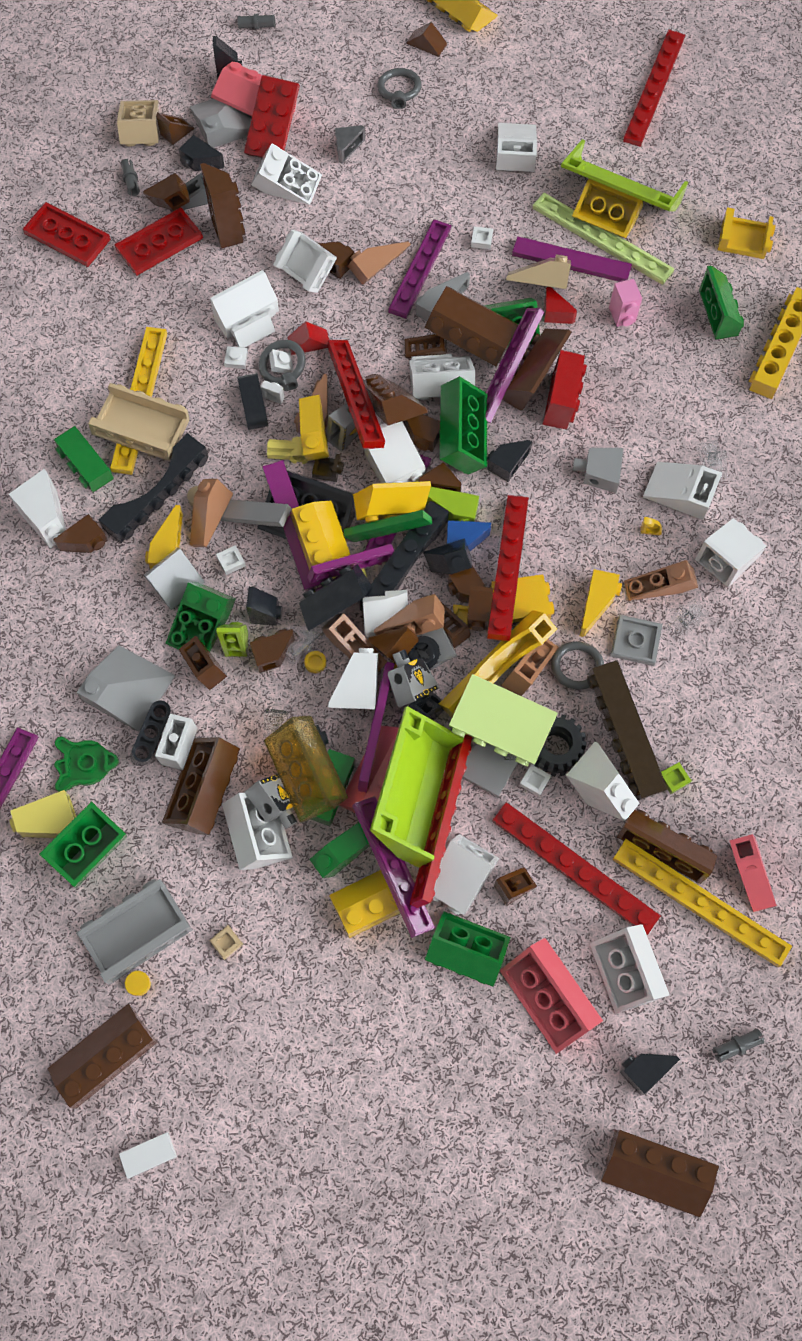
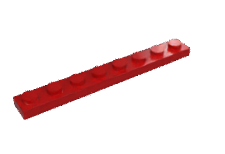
(654, 88)
(356, 394)
(508, 568)
(440, 825)
(576, 868)

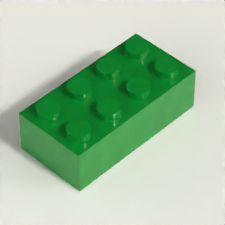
(463, 426)

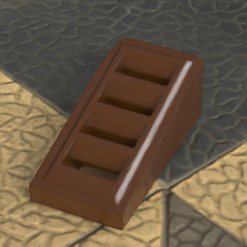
(433, 339)
(459, 632)

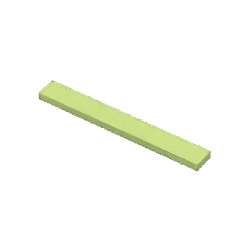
(604, 240)

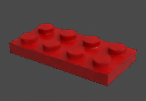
(271, 115)
(66, 234)
(158, 241)

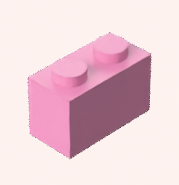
(625, 302)

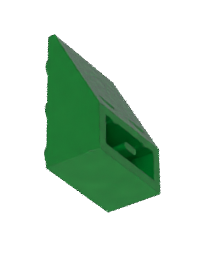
(200, 615)

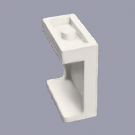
(305, 260)

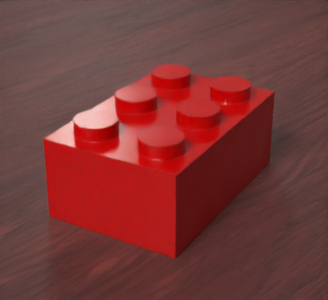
(565, 390)

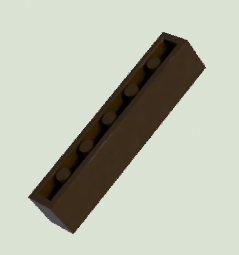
(626, 730)

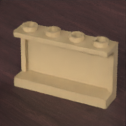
(140, 421)

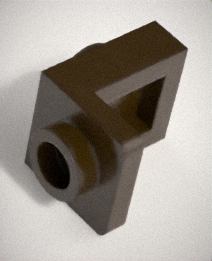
(328, 468)

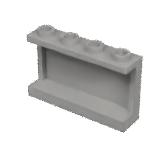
(134, 931)

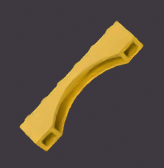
(524, 638)

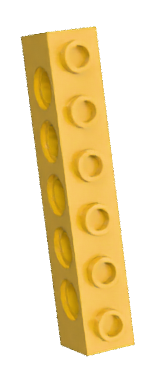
(780, 348)

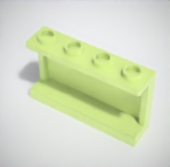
(502, 720)

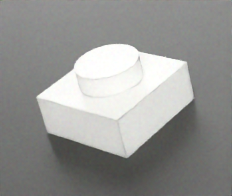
(482, 238)
(236, 357)
(280, 361)
(272, 391)
(230, 560)
(535, 780)

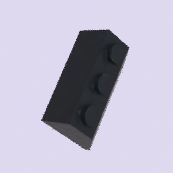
(334, 595)

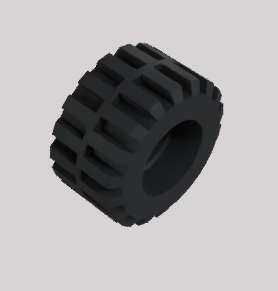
(575, 739)

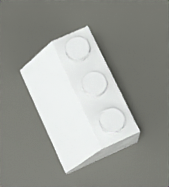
(244, 302)
(429, 382)
(253, 838)
(629, 968)

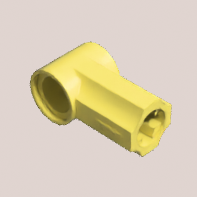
(286, 449)

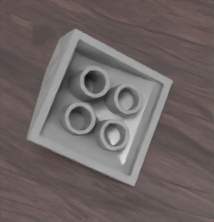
(220, 122)
(125, 687)

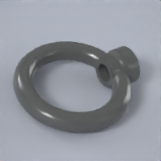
(399, 98)
(287, 380)
(570, 646)

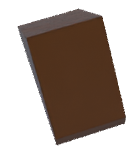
(428, 39)
(173, 127)
(442, 478)
(394, 642)
(514, 885)

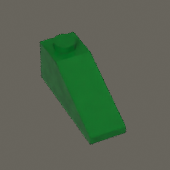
(340, 851)

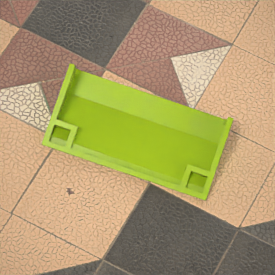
(575, 164)
(412, 786)

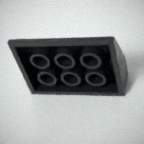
(312, 490)

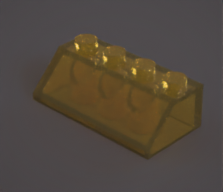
(305, 768)

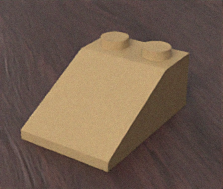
(138, 122)
(548, 272)

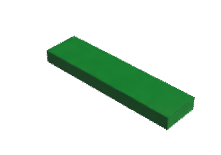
(388, 526)

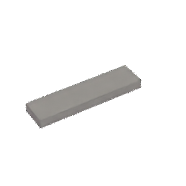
(256, 513)

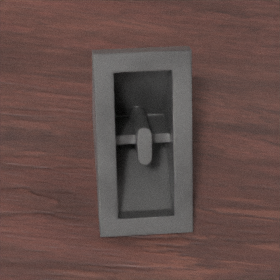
(348, 140)

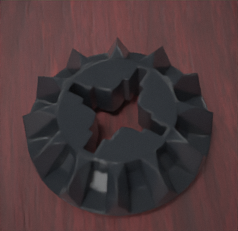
(432, 647)

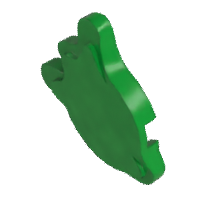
(83, 763)

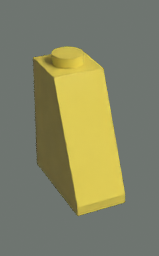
(43, 817)

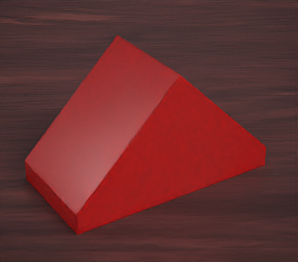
(557, 308)
(309, 337)

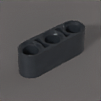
(252, 401)
(151, 722)

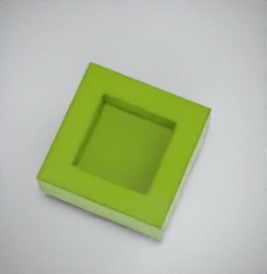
(675, 778)

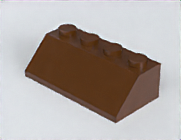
(223, 206)
(471, 326)
(535, 366)
(391, 401)
(201, 785)
(668, 846)
(101, 1056)
(659, 1173)

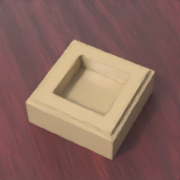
(226, 942)

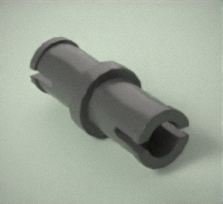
(256, 21)
(130, 177)
(738, 1045)

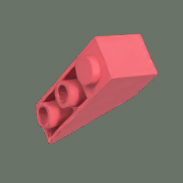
(753, 872)

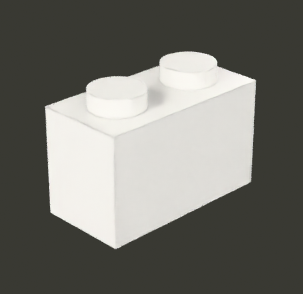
(176, 741)

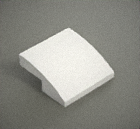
(381, 608)

